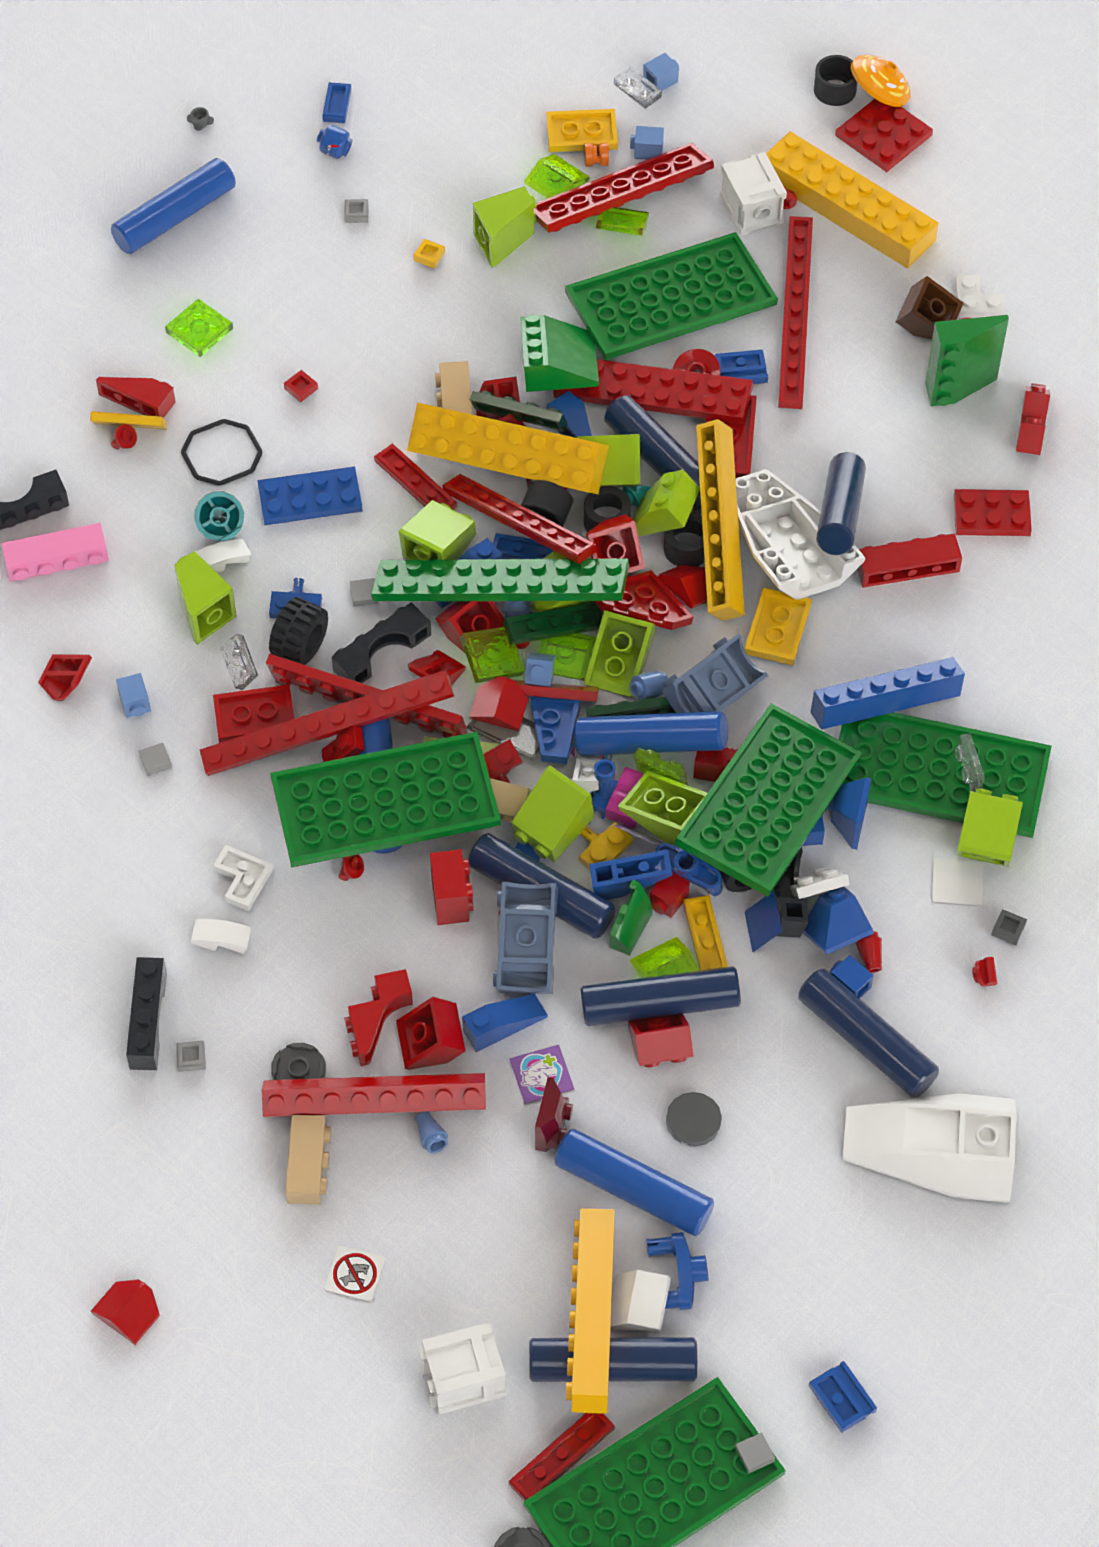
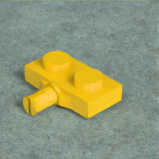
(605, 846)

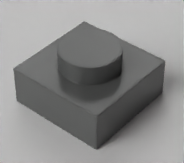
(1009, 927)

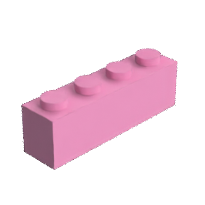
(55, 552)

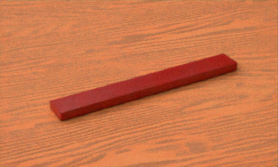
(520, 518)

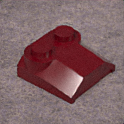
(552, 1117)

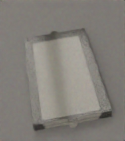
(524, 740)

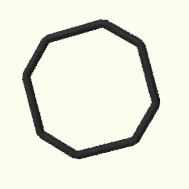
(212, 425)

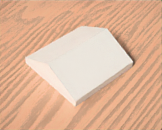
(639, 1301)

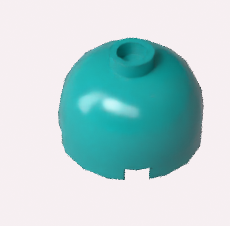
(219, 516)

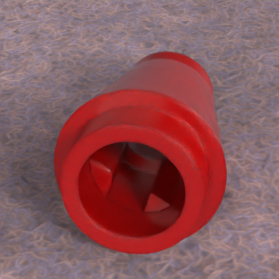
(871, 952)

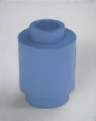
(648, 685)

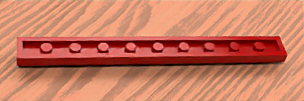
(795, 313)
(326, 722)

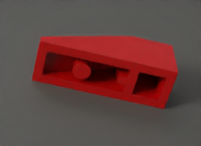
(138, 394)

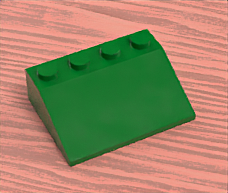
(557, 355)
(964, 357)

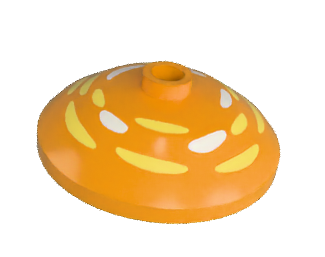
(881, 79)

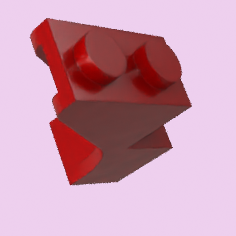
(1033, 419)
(367, 1019)

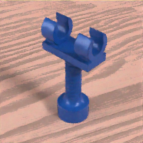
(604, 772)

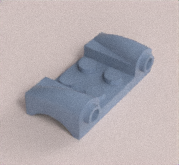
(714, 680)
(526, 938)

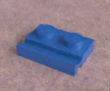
(744, 365)
(842, 1396)

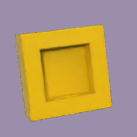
(429, 253)

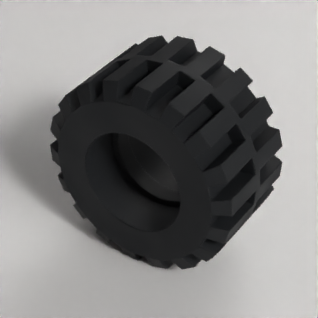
(298, 631)

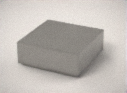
(356, 211)
(361, 592)
(155, 759)
(191, 1056)
(755, 1452)

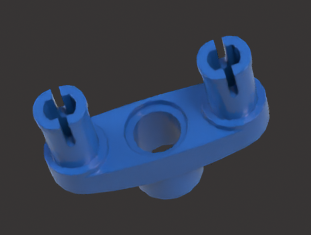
(699, 874)
(689, 1268)

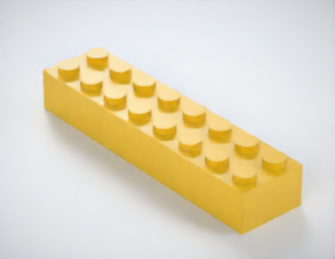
(852, 200)
(508, 448)

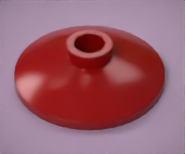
(698, 361)

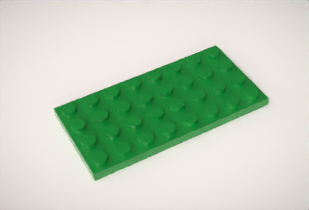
(670, 295)
(918, 771)
(384, 799)
(768, 799)
(657, 1479)

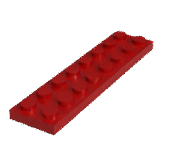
(622, 187)
(669, 391)
(336, 687)

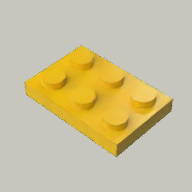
(574, 128)
(777, 627)

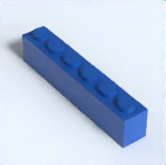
(887, 693)

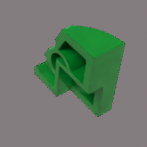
(631, 920)

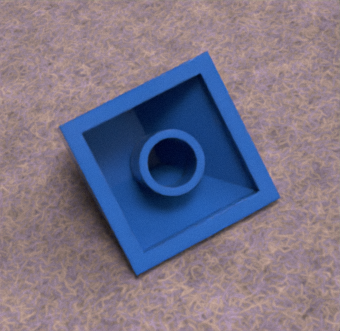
(849, 809)
(836, 921)

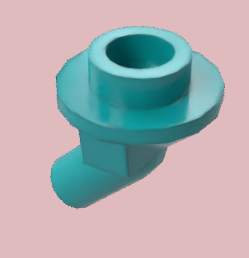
(635, 493)

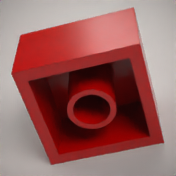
(451, 887)

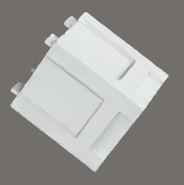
(752, 193)
(463, 1368)

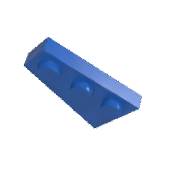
(554, 726)

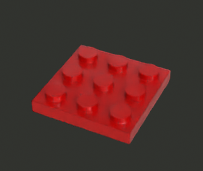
(884, 133)

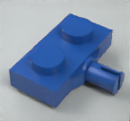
(280, 599)

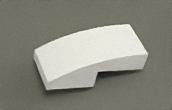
(225, 553)
(215, 933)

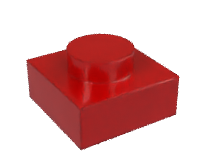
(300, 386)

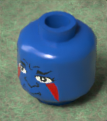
(334, 141)

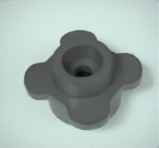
(200, 118)

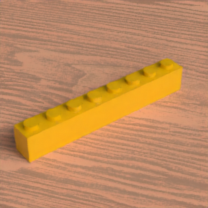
(720, 520)
(592, 1311)

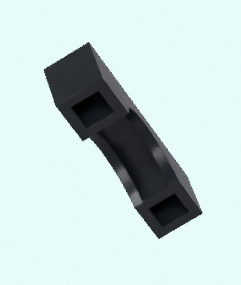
(44, 497)
(405, 627)
(791, 910)
(145, 1011)

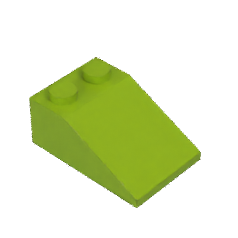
(666, 504)
(619, 653)
(661, 805)

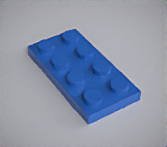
(309, 495)

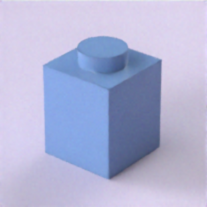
(661, 71)
(647, 142)
(540, 669)
(133, 695)

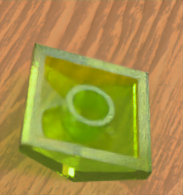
(554, 176)
(623, 221)
(571, 652)
(665, 959)

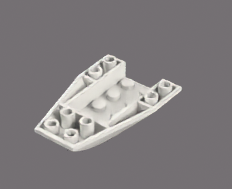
(783, 536)
(938, 1142)

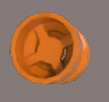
(591, 154)

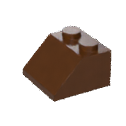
(925, 305)

